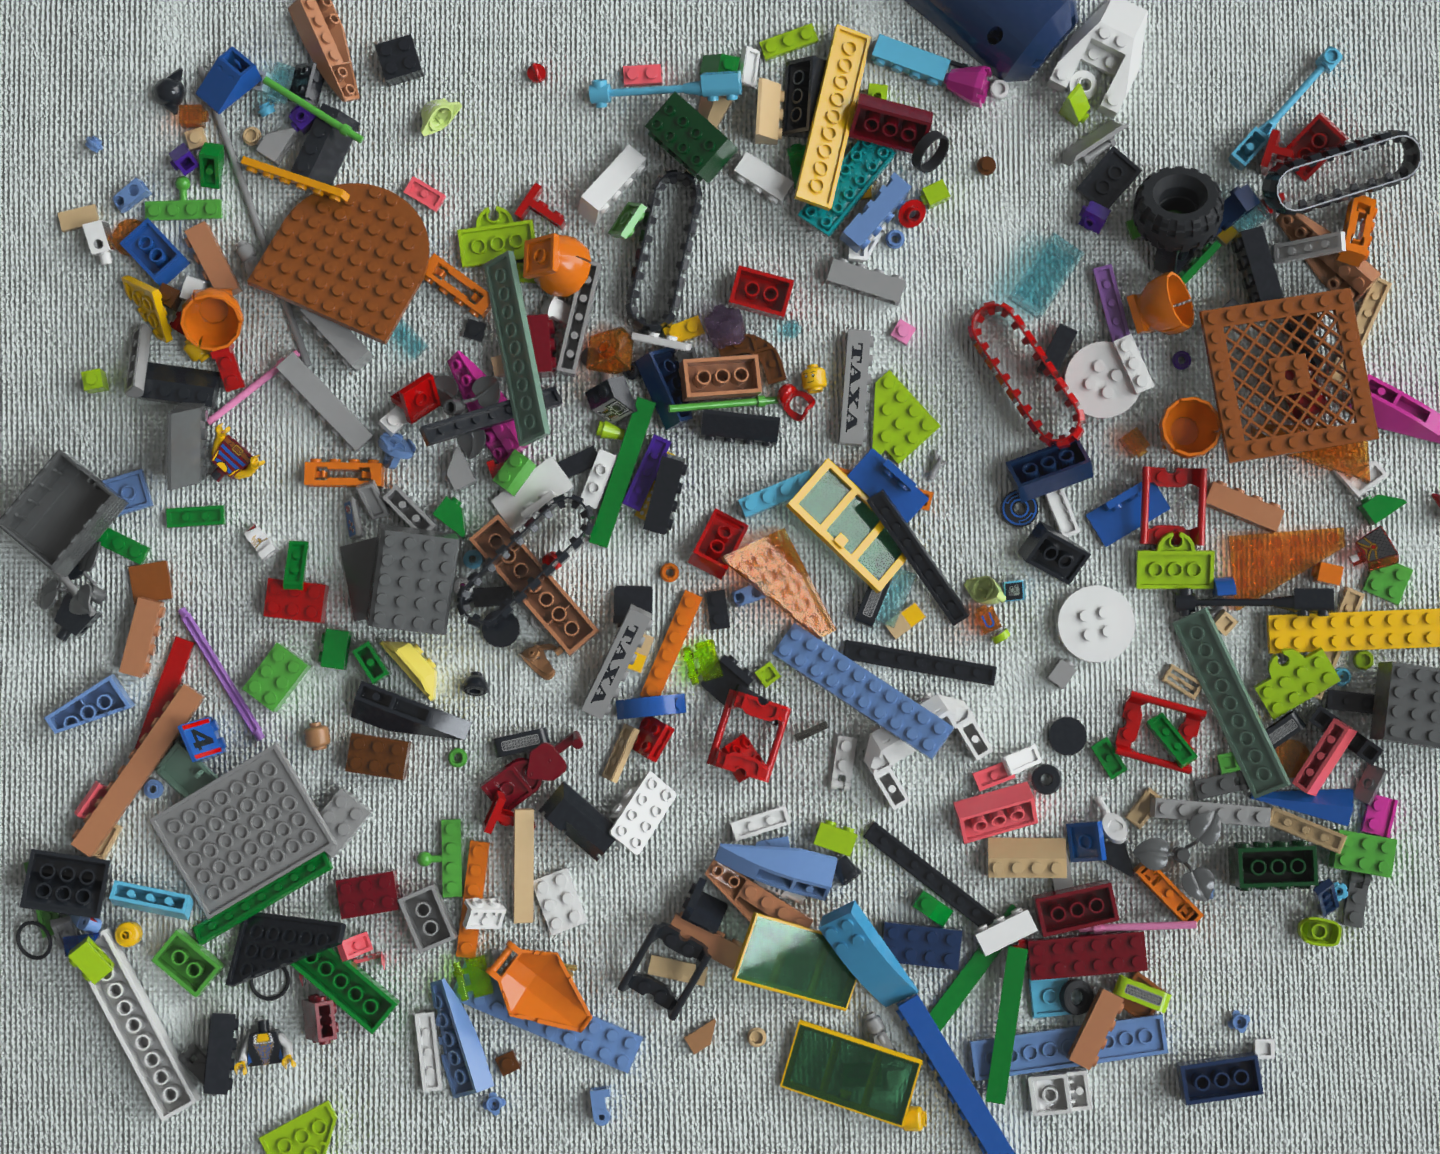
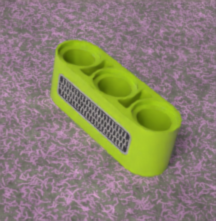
(1142, 993)

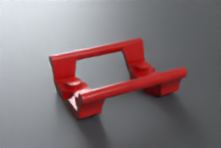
(1179, 478)
(1133, 717)
(733, 760)

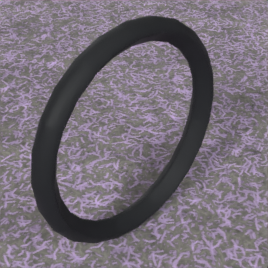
(21, 947)
(273, 997)

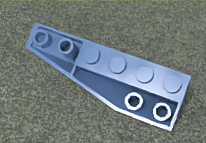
(782, 867)

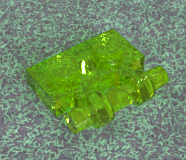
(708, 661)
(480, 980)

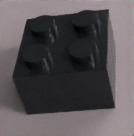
(399, 60)

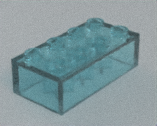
(1046, 276)

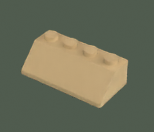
(1027, 857)

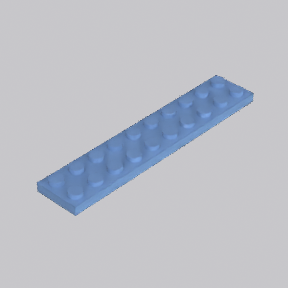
(863, 691)
(598, 1040)
(1048, 1048)

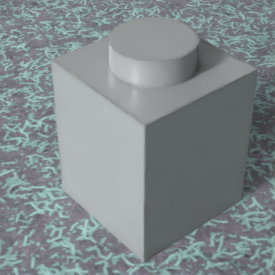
(1061, 673)

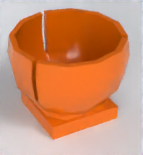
(554, 263)
(1154, 306)
(212, 317)
(1189, 427)

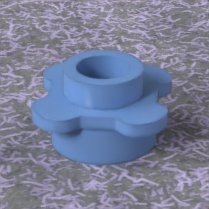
(1241, 1027)
(487, 1105)

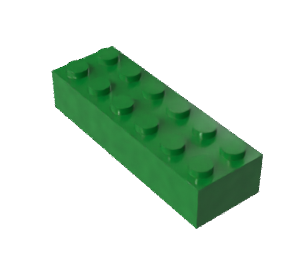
(349, 987)

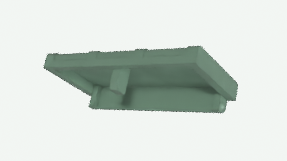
(182, 773)

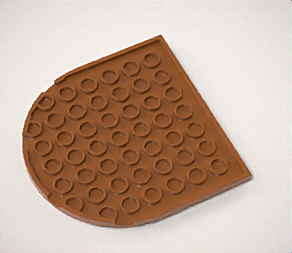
(348, 259)

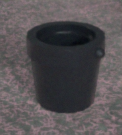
(846, 871)

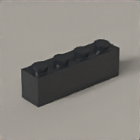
(664, 494)

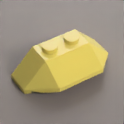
(415, 665)

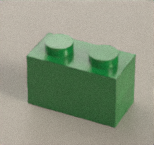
(335, 649)
(372, 662)

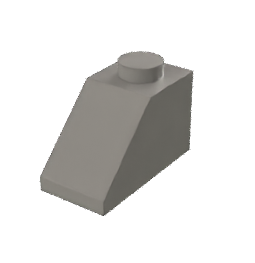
(276, 145)
(459, 472)

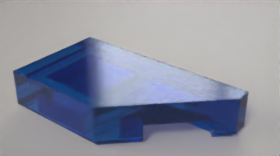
(71, 941)

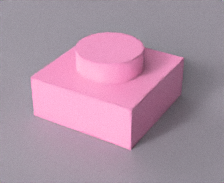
(903, 332)

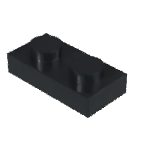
(717, 609)

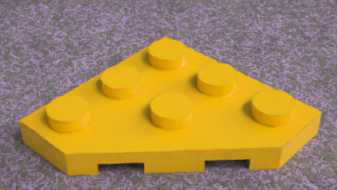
(150, 306)

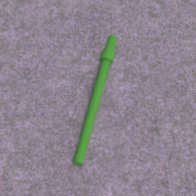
(344, 129)
(758, 401)

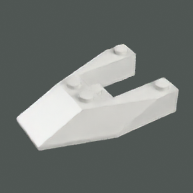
(1109, 43)

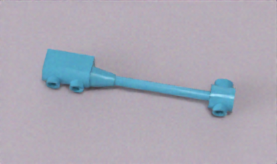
(710, 86)
(1260, 135)

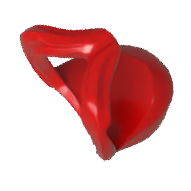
(787, 393)

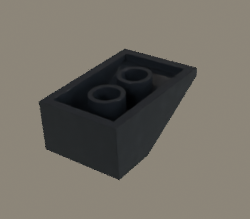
(1053, 553)

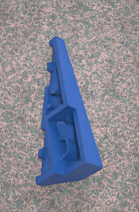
(1328, 804)

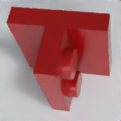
(1274, 153)
(417, 398)

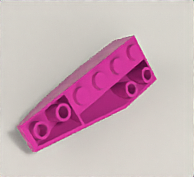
(1402, 413)
(500, 438)

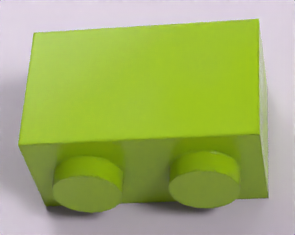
(835, 838)
(90, 960)

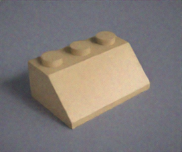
(768, 112)

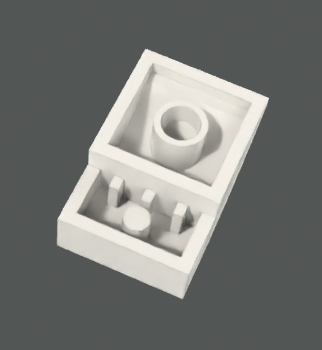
(1060, 1092)

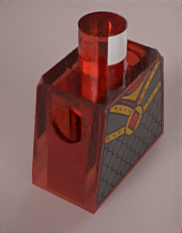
(1374, 551)

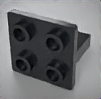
(307, 83)

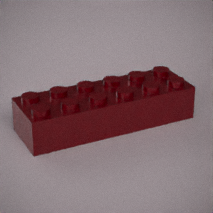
(1086, 955)

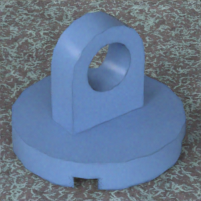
(395, 449)

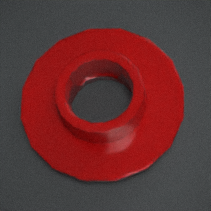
(907, 208)

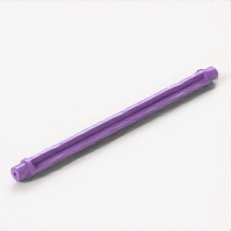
(221, 674)

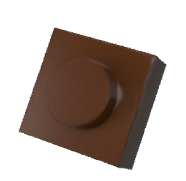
(507, 1063)

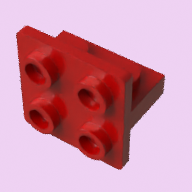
(652, 738)
(743, 746)

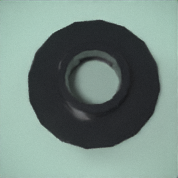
(1055, 783)

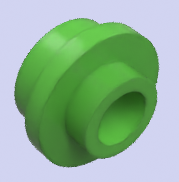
(451, 757)

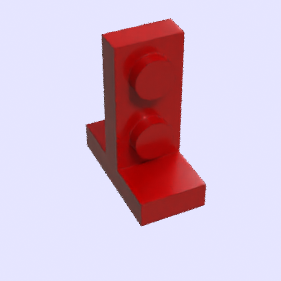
(540, 208)
(228, 368)
(498, 813)

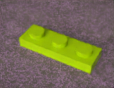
(788, 42)

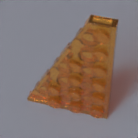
(1270, 559)
(780, 575)

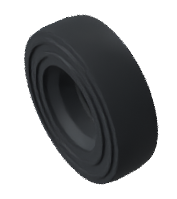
(1065, 997)

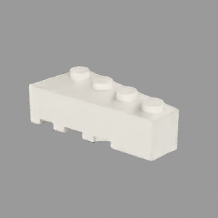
(611, 184)

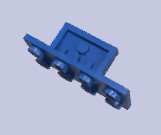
(877, 473)
(1123, 513)

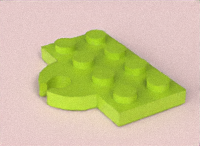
(493, 238)
(1174, 565)
(1295, 680)

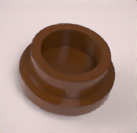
(986, 165)

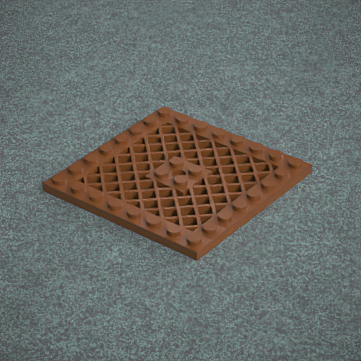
(1354, 373)

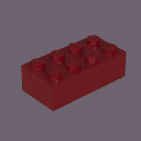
(889, 123)
(1075, 908)

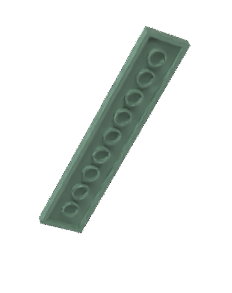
(516, 349)
(1231, 703)

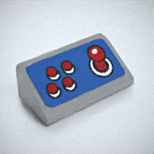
(353, 518)

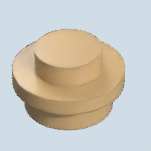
(251, 136)
(756, 1037)

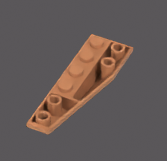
(326, 44)
(1329, 271)
(751, 897)

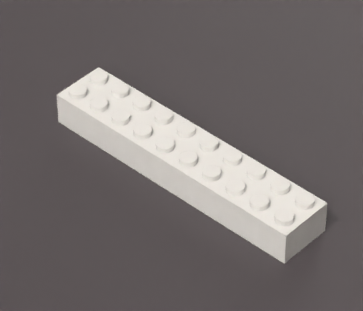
(142, 1033)

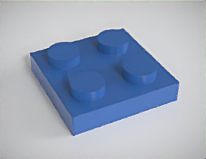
(1086, 841)

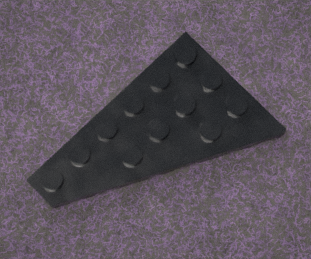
(277, 941)

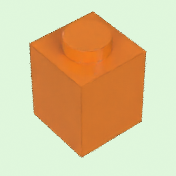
(1327, 574)

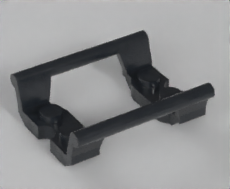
(647, 984)

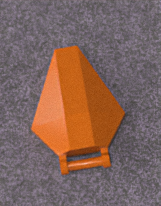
(540, 989)

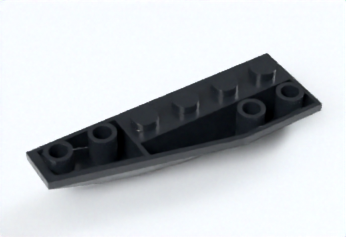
(404, 715)

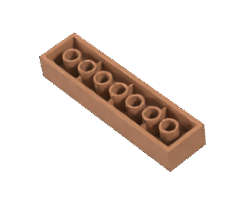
(549, 602)

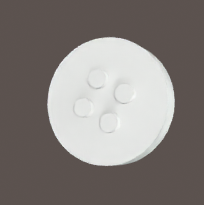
(1100, 381)
(1095, 624)

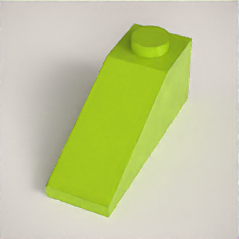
(1076, 106)

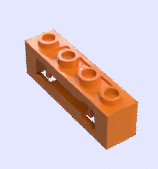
(1357, 250)
(483, 304)
(312, 473)
(1168, 893)

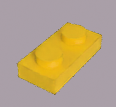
(685, 329)

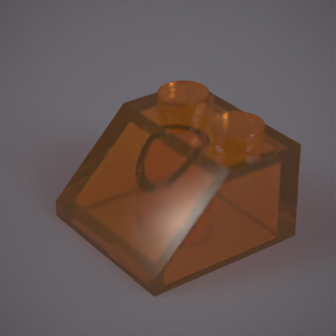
(610, 351)

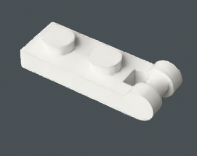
(843, 762)

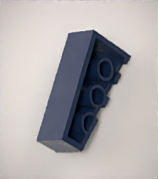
(664, 385)

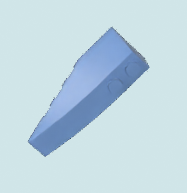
(463, 1054)

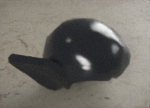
(170, 91)

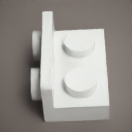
(484, 913)

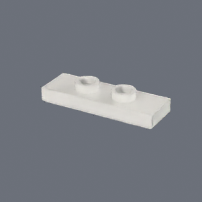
(669, 341)
(598, 478)
(1062, 513)

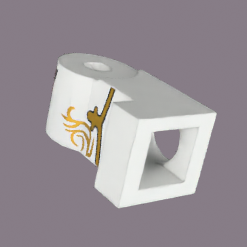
(261, 542)

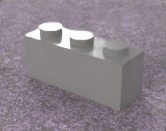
(408, 509)

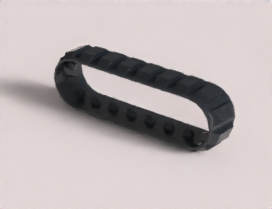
(1409, 166)
(672, 177)
(517, 538)

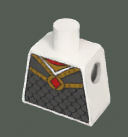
(99, 232)

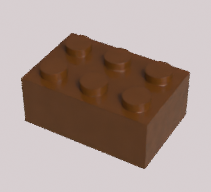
(378, 756)

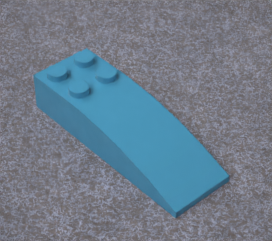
(866, 954)

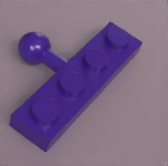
(646, 473)

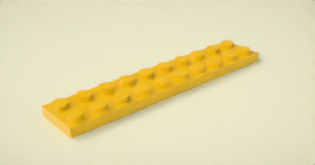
(832, 117)
(1354, 630)

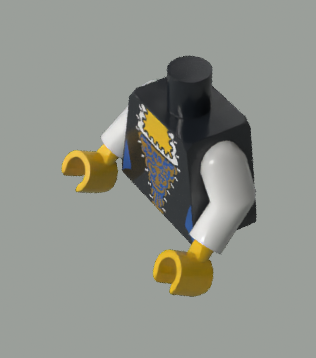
(265, 1048)

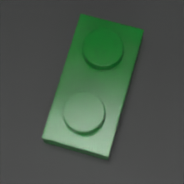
(1108, 759)

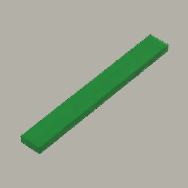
(622, 472)
(262, 898)
(963, 983)
(1006, 1025)

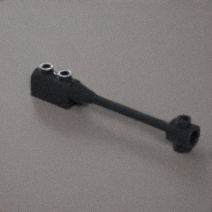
(1302, 601)

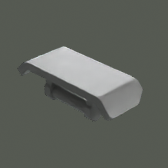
(1086, 147)

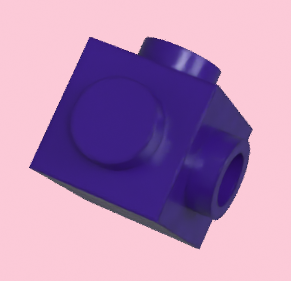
(301, 119)
(183, 159)
(1093, 216)

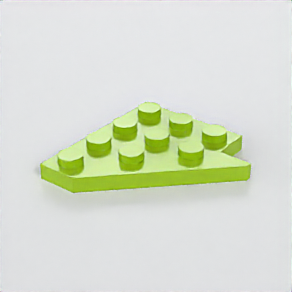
(898, 419)
(304, 1134)

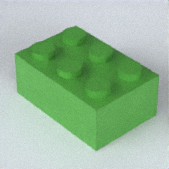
(276, 677)
(1365, 854)
(188, 962)

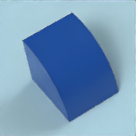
(1224, 587)

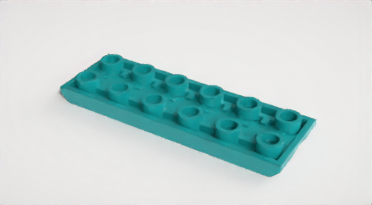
(857, 174)

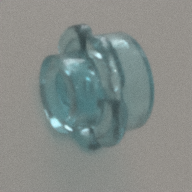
(797, 328)

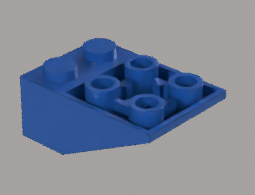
(228, 80)

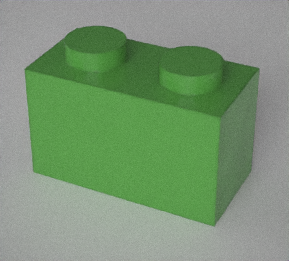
(514, 472)

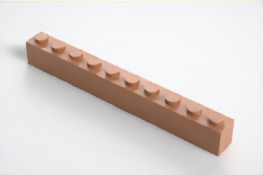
(137, 771)

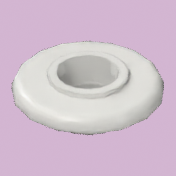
(1089, 78)

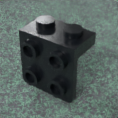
(636, 595)
(731, 677)
(703, 908)

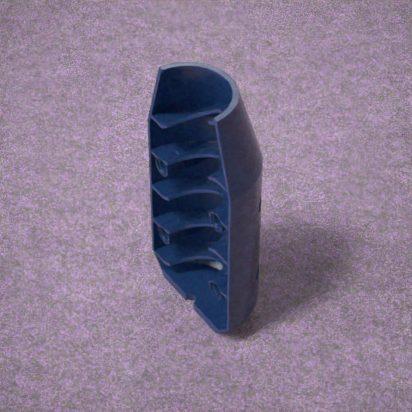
(1020, 29)

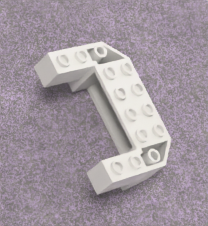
(886, 749)

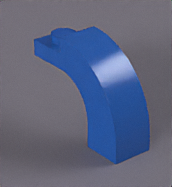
(650, 706)

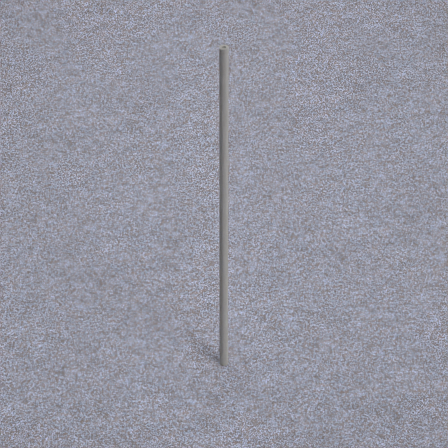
(255, 220)

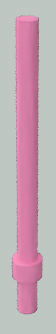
(246, 392)
(1099, 929)

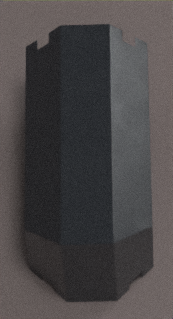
(580, 819)

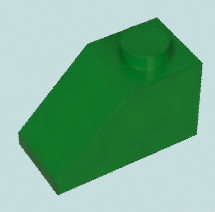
(719, 63)
(211, 165)
(1378, 507)
(452, 515)
(932, 908)

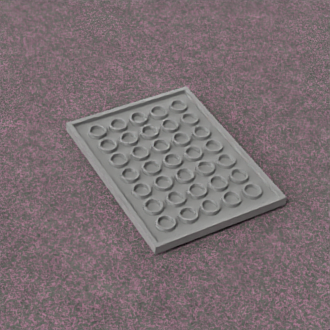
(243, 831)

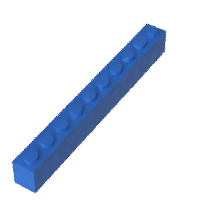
(953, 1076)

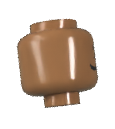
(317, 736)

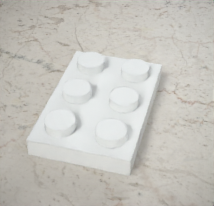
(559, 901)

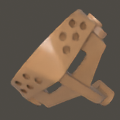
(542, 665)

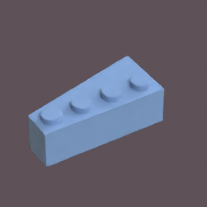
(876, 213)
(96, 702)

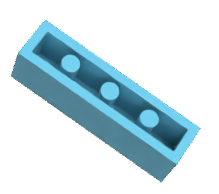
(910, 60)
(773, 495)
(151, 900)

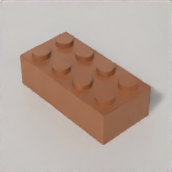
(720, 377)

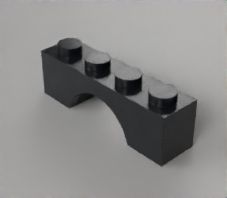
(1359, 745)

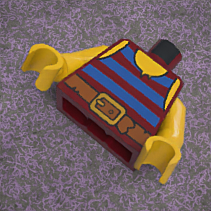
(232, 457)

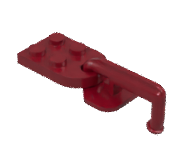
(543, 764)

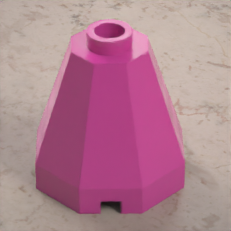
(969, 84)

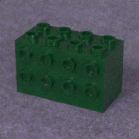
(690, 138)
(1272, 865)

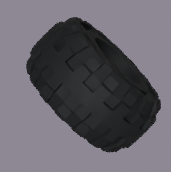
(1178, 190)

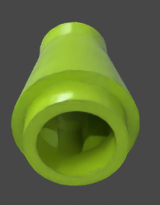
(609, 431)

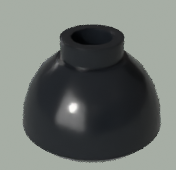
(475, 685)

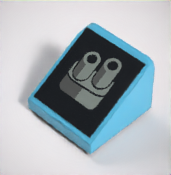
(1013, 590)

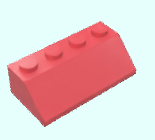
(996, 812)

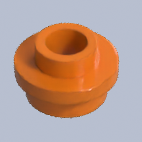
(665, 567)

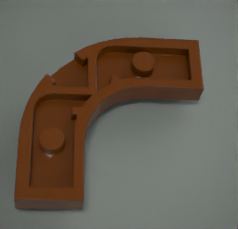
(766, 354)

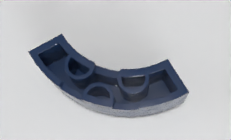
(1236, 206)

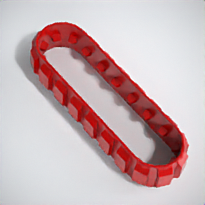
(978, 317)

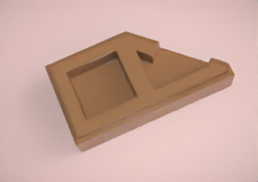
(701, 1037)

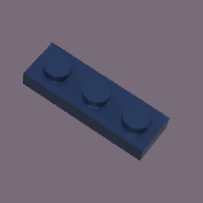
(1326, 897)

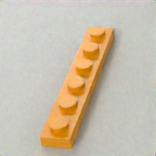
(301, 182)

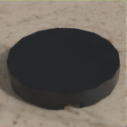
(504, 633)
(1067, 736)

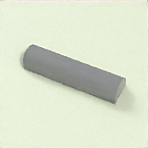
(138, 361)

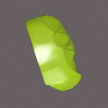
(1319, 931)

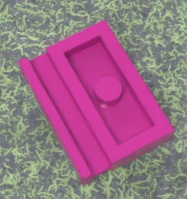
(1379, 816)

